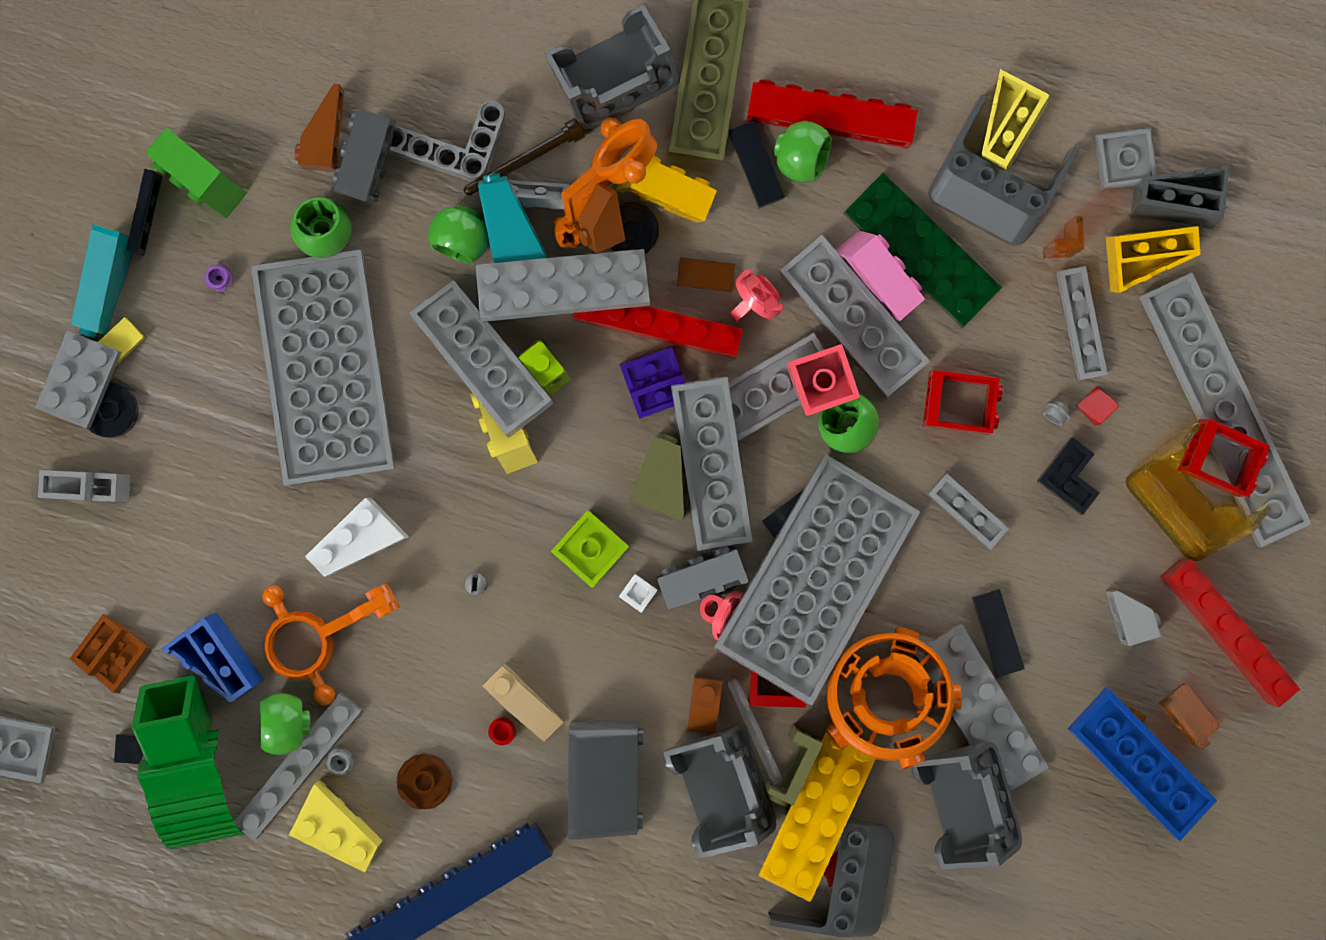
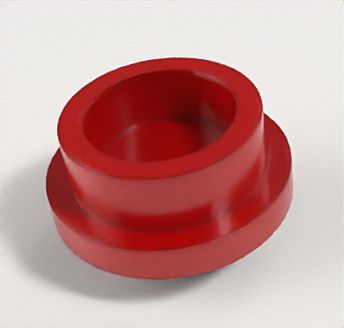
(502, 731)

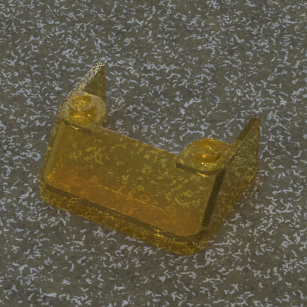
(1182, 508)

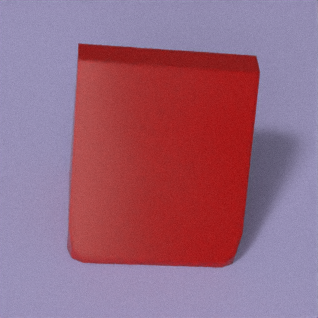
(1097, 406)

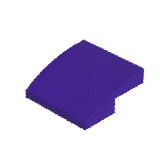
(651, 379)

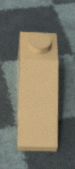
(523, 702)

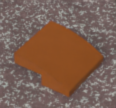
(110, 653)

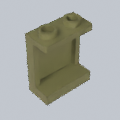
(800, 768)

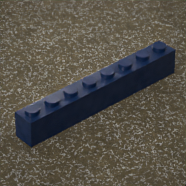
(458, 887)

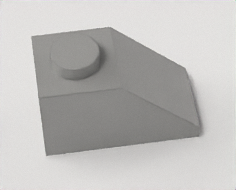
(1133, 619)

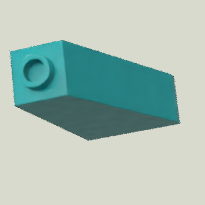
(507, 223)
(101, 280)

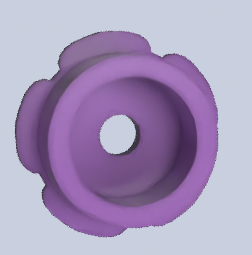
(211, 278)

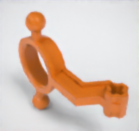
(606, 170)
(380, 601)

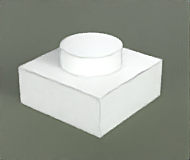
(638, 593)

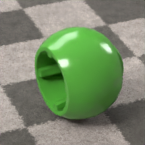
(803, 151)
(312, 219)
(458, 234)
(846, 429)
(282, 723)

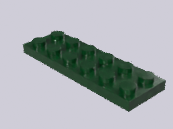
(925, 249)

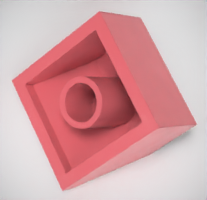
(823, 380)

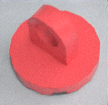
(757, 295)
(725, 609)

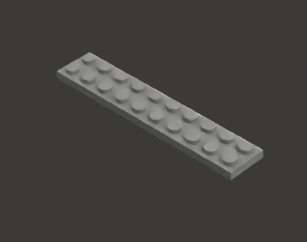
(1220, 394)

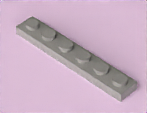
(297, 767)

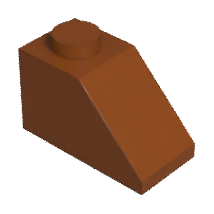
(601, 220)
(704, 704)

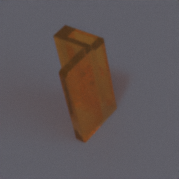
(1071, 244)
(1190, 716)

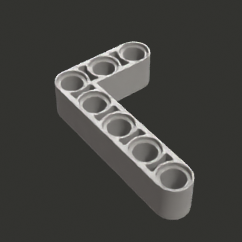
(463, 157)

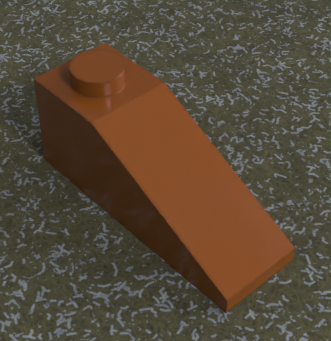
(321, 137)

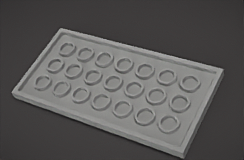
(323, 367)
(817, 580)

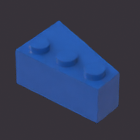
(216, 657)

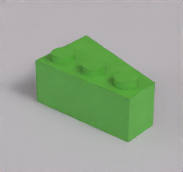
(194, 173)

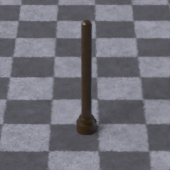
(570, 132)

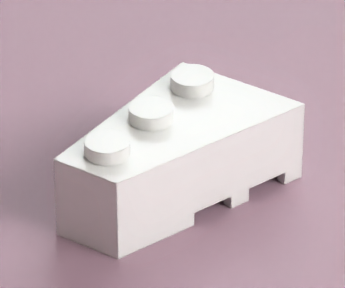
(356, 537)

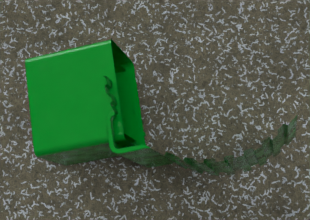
(179, 764)

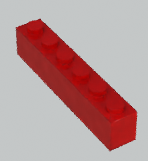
(840, 115)
(668, 328)
(1230, 632)

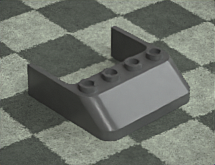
(989, 194)
(857, 884)

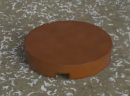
(424, 781)

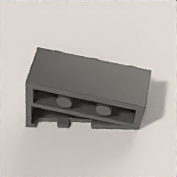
(364, 155)
(1183, 198)
(702, 577)

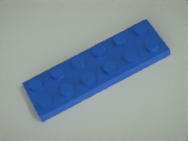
(1142, 764)

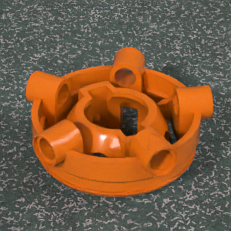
(901, 663)

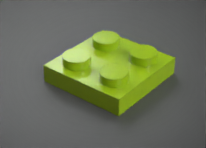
(590, 548)

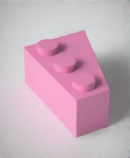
(882, 273)

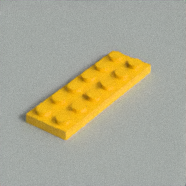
(817, 819)

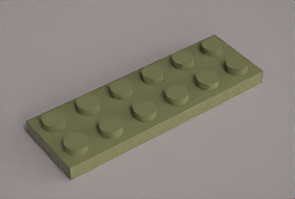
(708, 79)

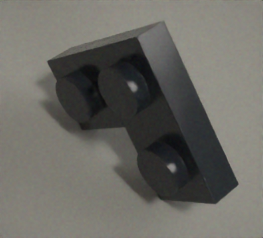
(1063, 479)

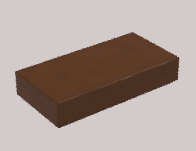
(705, 274)

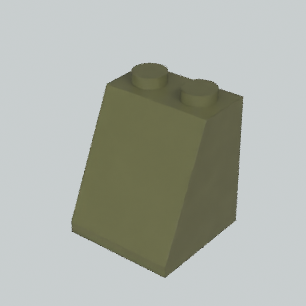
(660, 478)

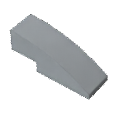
(84, 486)

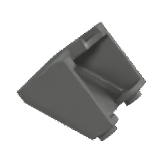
(616, 71)
(603, 779)
(724, 791)
(971, 806)

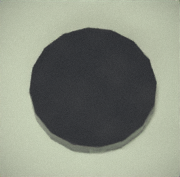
(639, 228)
(116, 412)

